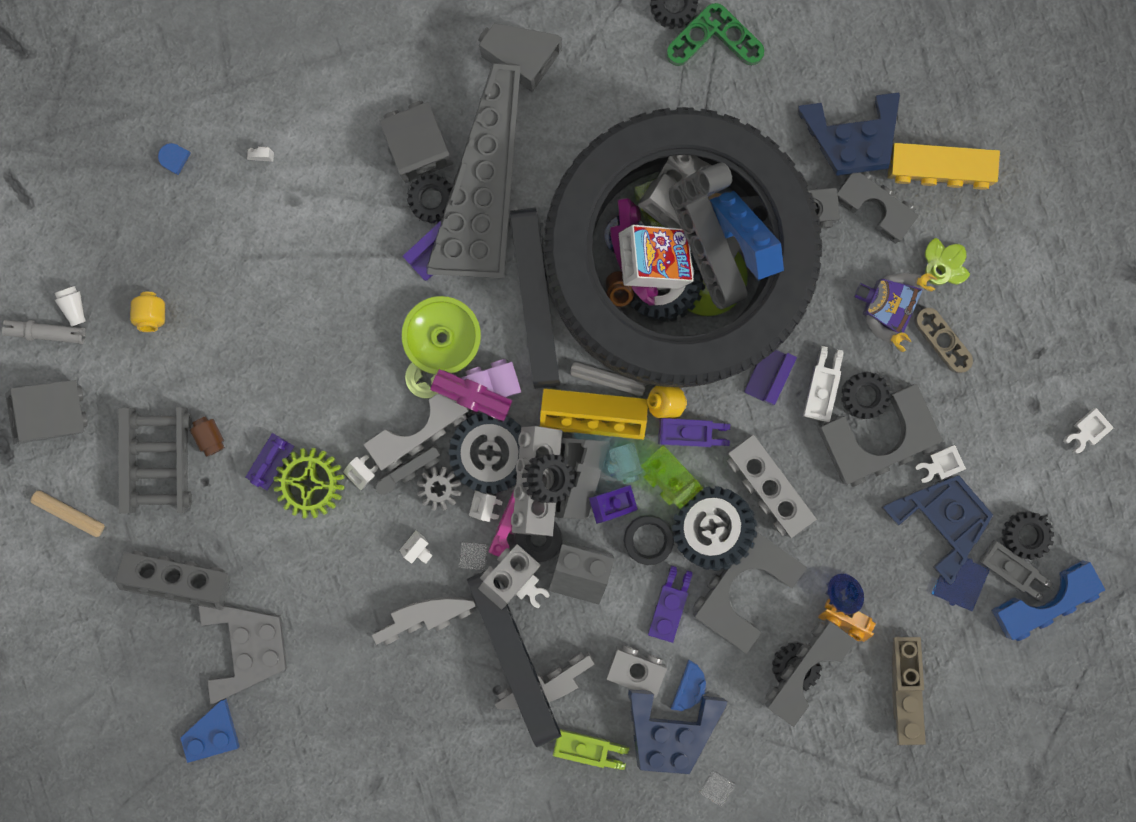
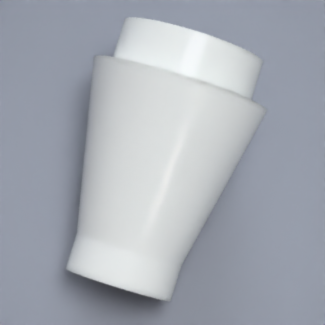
(71, 305)

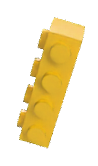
(944, 165)
(594, 413)

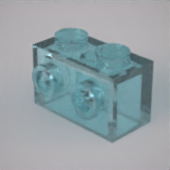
(624, 463)

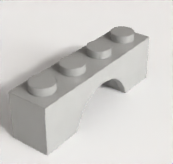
(389, 448)

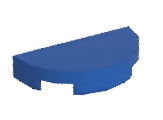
(690, 688)

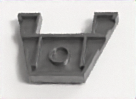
(255, 647)

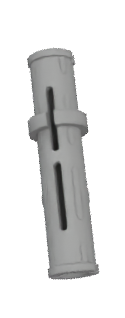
(33, 330)

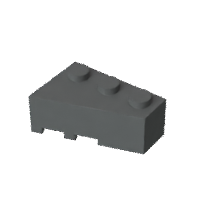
(587, 463)

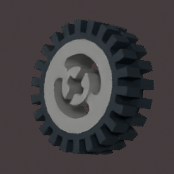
(486, 479)

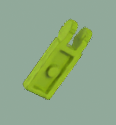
(588, 750)

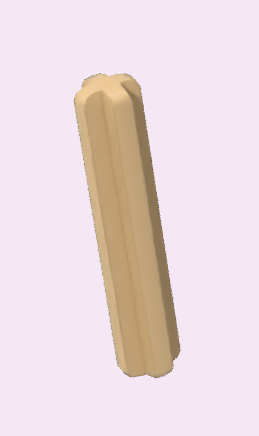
(67, 513)

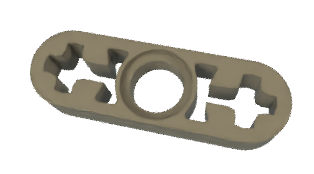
(954, 340)

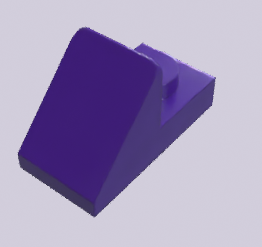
(613, 504)

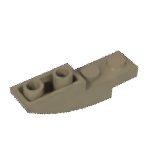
(907, 690)

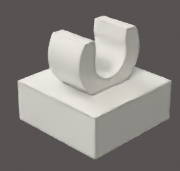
(359, 473)
(483, 506)
(416, 548)

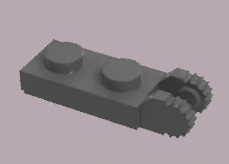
(407, 470)
(1013, 569)

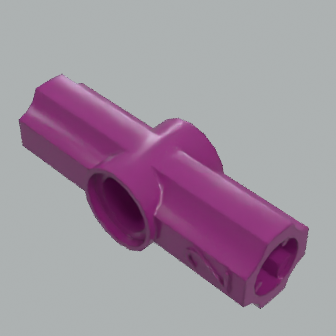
(471, 395)

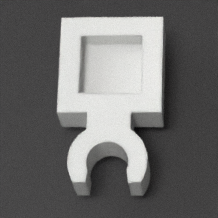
(1090, 428)
(944, 462)
(530, 589)

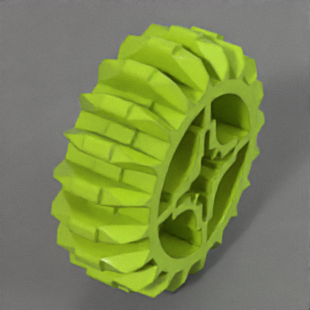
(307, 495)

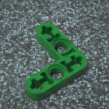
(710, 28)

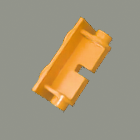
(857, 626)

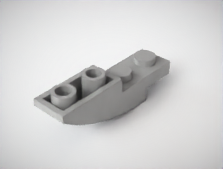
(434, 612)
(558, 684)

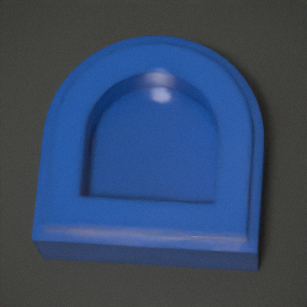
(173, 157)

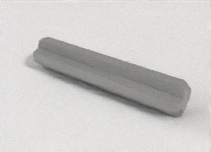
(607, 379)

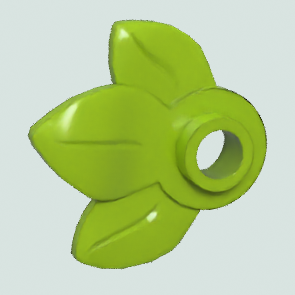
(948, 260)

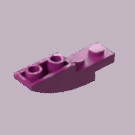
(630, 215)

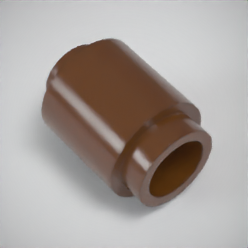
(617, 291)
(207, 436)

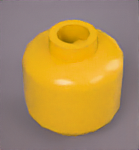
(147, 312)
(666, 402)

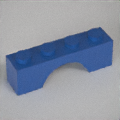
(758, 244)
(1076, 586)

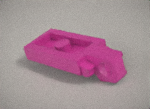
(499, 541)

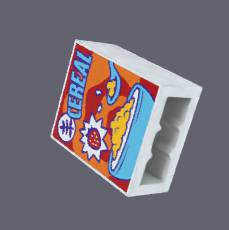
(655, 257)

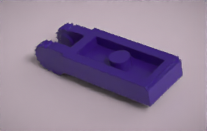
(690, 432)
(669, 607)

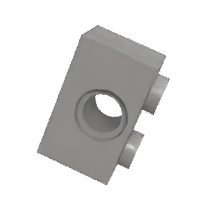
(620, 670)

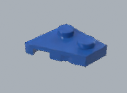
(211, 734)

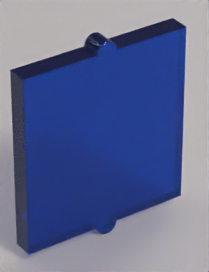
(966, 586)

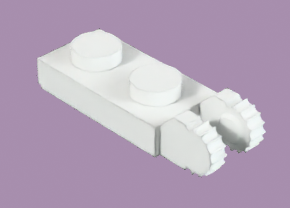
(823, 387)

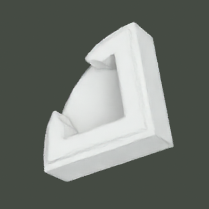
(260, 154)

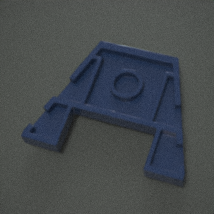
(855, 145)
(953, 512)
(671, 744)

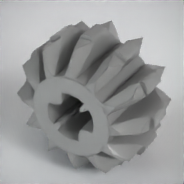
(434, 496)

